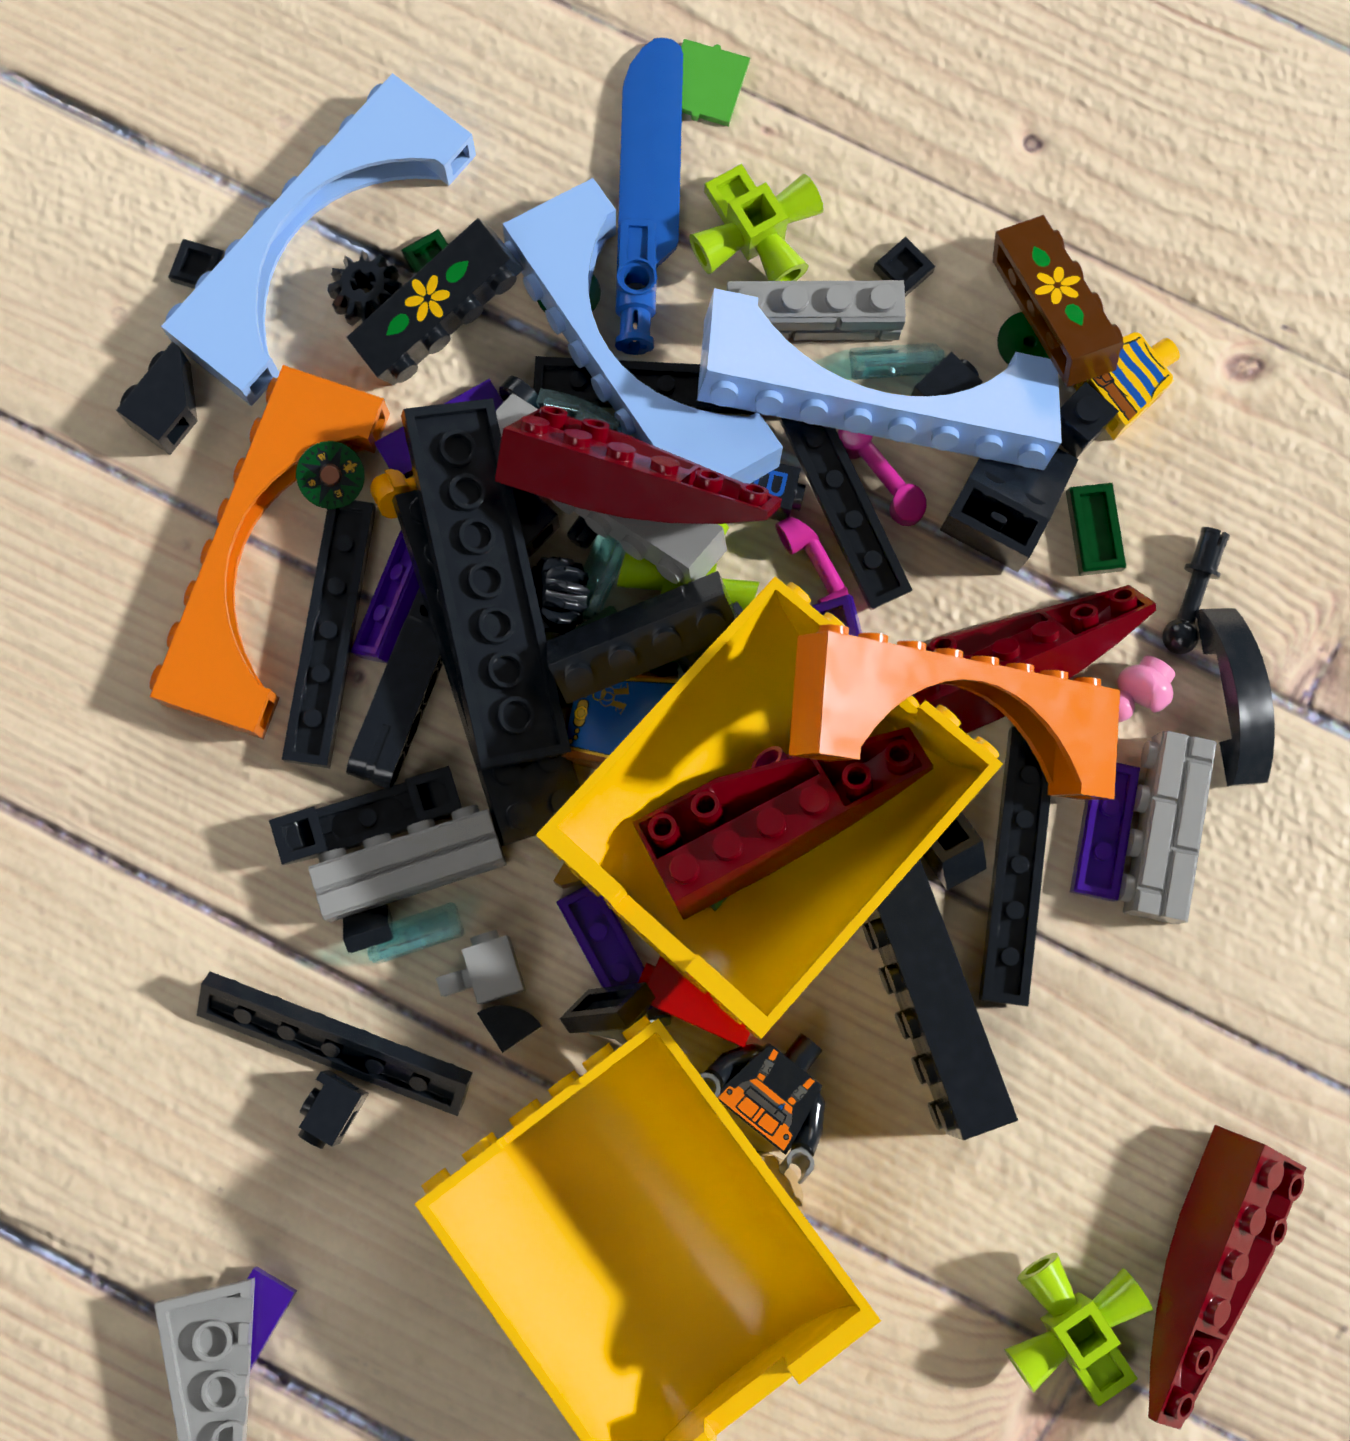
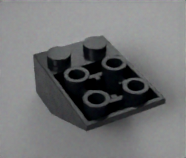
(1008, 507)

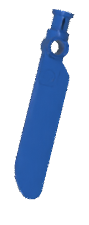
(647, 185)

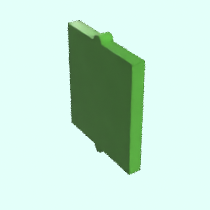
(711, 81)

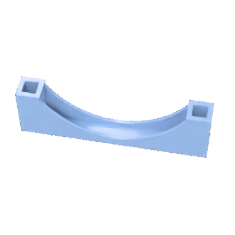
(385, 141)
(559, 254)
(759, 371)

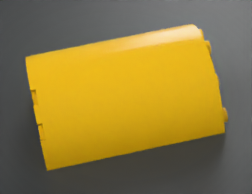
(712, 723)
(643, 1251)

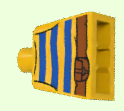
(1137, 380)

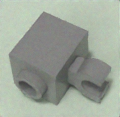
(490, 970)

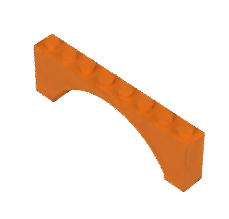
(206, 660)
(853, 682)

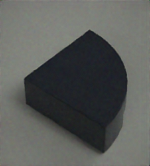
(508, 1024)

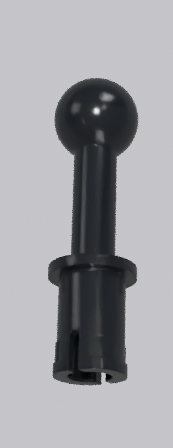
(1181, 634)

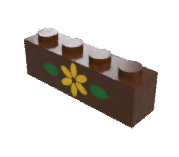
(1057, 301)

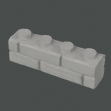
(830, 308)
(1168, 827)
(406, 865)

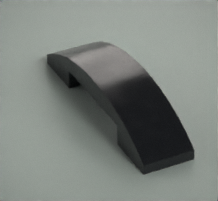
(1247, 695)
(351, 821)

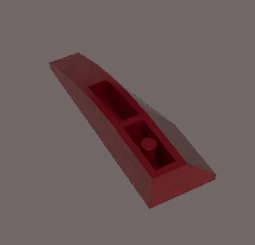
(620, 475)
(1049, 638)
(770, 816)
(1215, 1262)

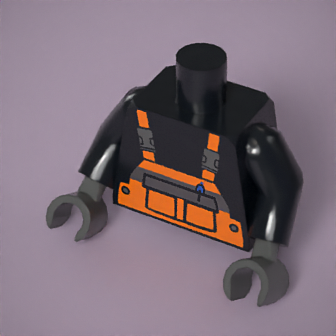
(774, 1096)

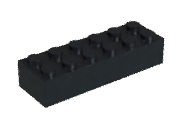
(937, 1011)

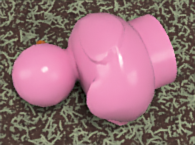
(1145, 685)

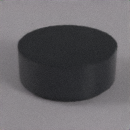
(519, 388)

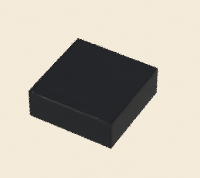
(193, 261)
(906, 264)
(367, 928)

